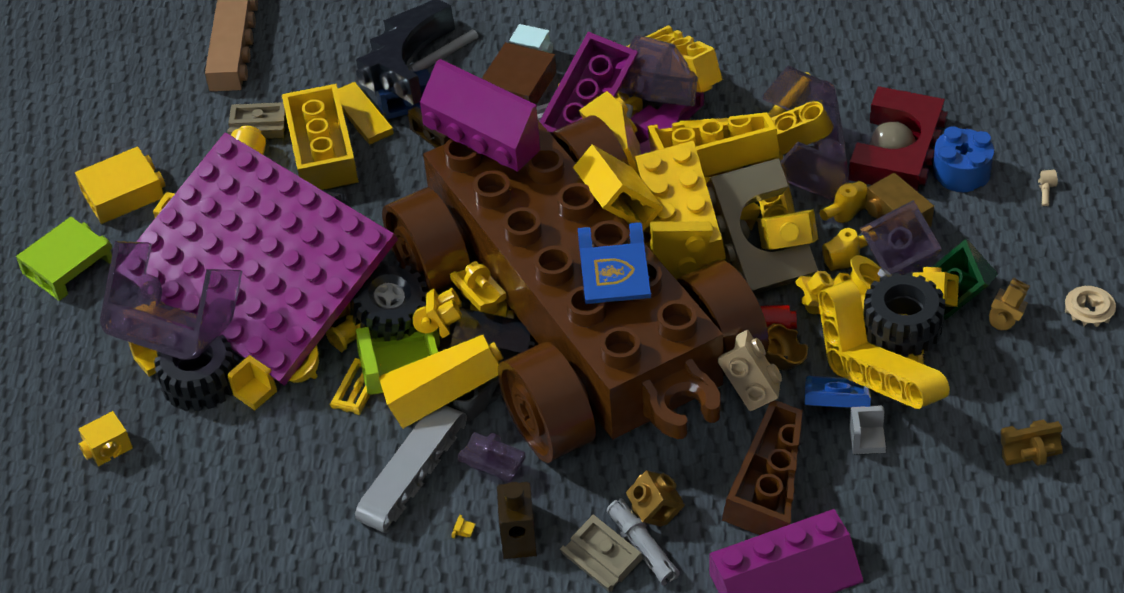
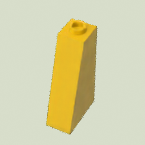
(439, 379)

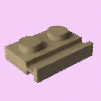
(267, 117)
(602, 553)

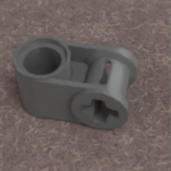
(478, 399)

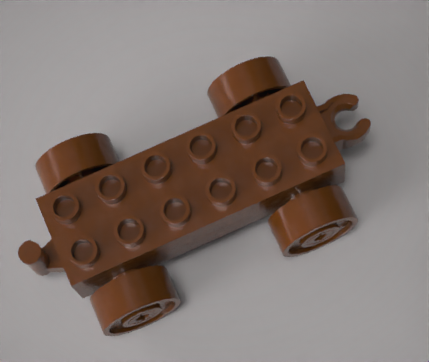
(597, 359)

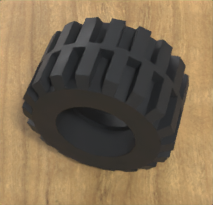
(907, 296)
(197, 386)

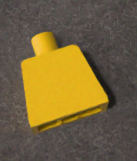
(787, 229)

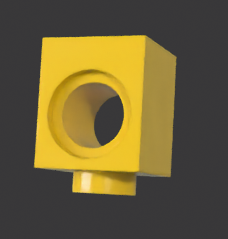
(104, 439)

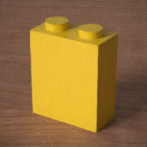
(120, 184)
(617, 187)

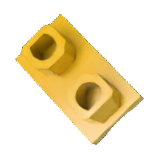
(816, 283)
(479, 287)
(439, 311)

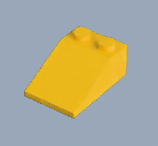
(613, 113)

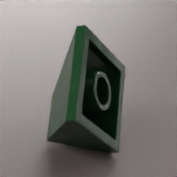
(973, 273)

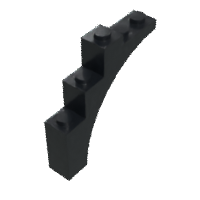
(395, 49)

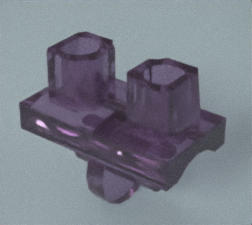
(492, 456)

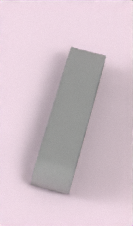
(408, 467)

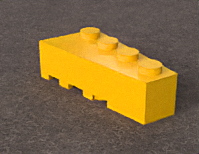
(698, 55)
(723, 144)

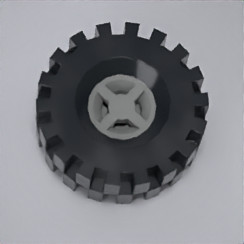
(384, 288)

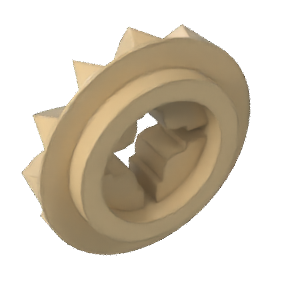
(1097, 297)

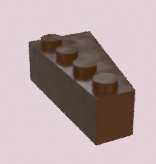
(767, 473)

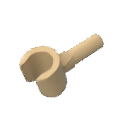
(1048, 179)

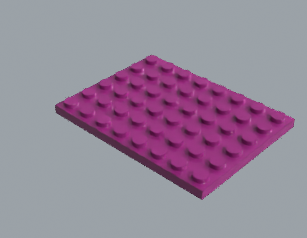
(292, 241)

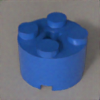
(963, 159)

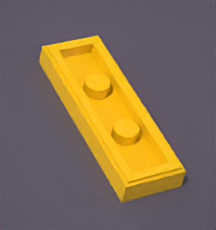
(363, 114)

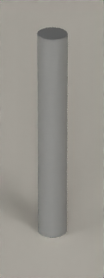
(444, 51)

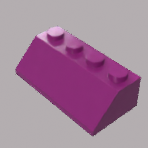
(596, 68)
(480, 115)
(796, 558)

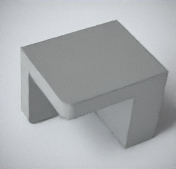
(867, 430)

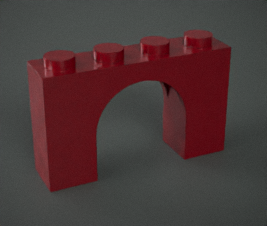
(922, 116)

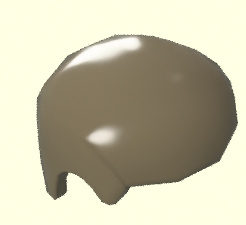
(892, 136)

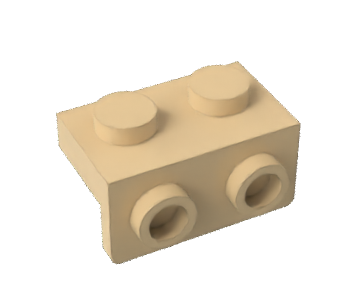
(751, 372)

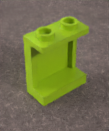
(62, 256)
(391, 354)

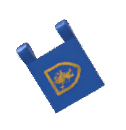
(614, 270)

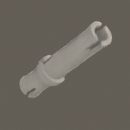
(636, 533)

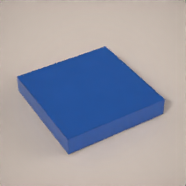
(835, 392)

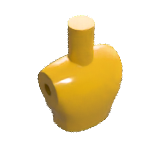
(847, 203)
(842, 248)

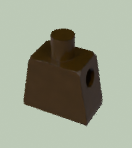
(516, 509)

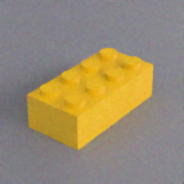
(320, 137)
(680, 187)

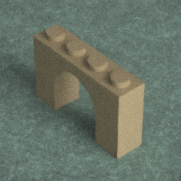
(729, 196)

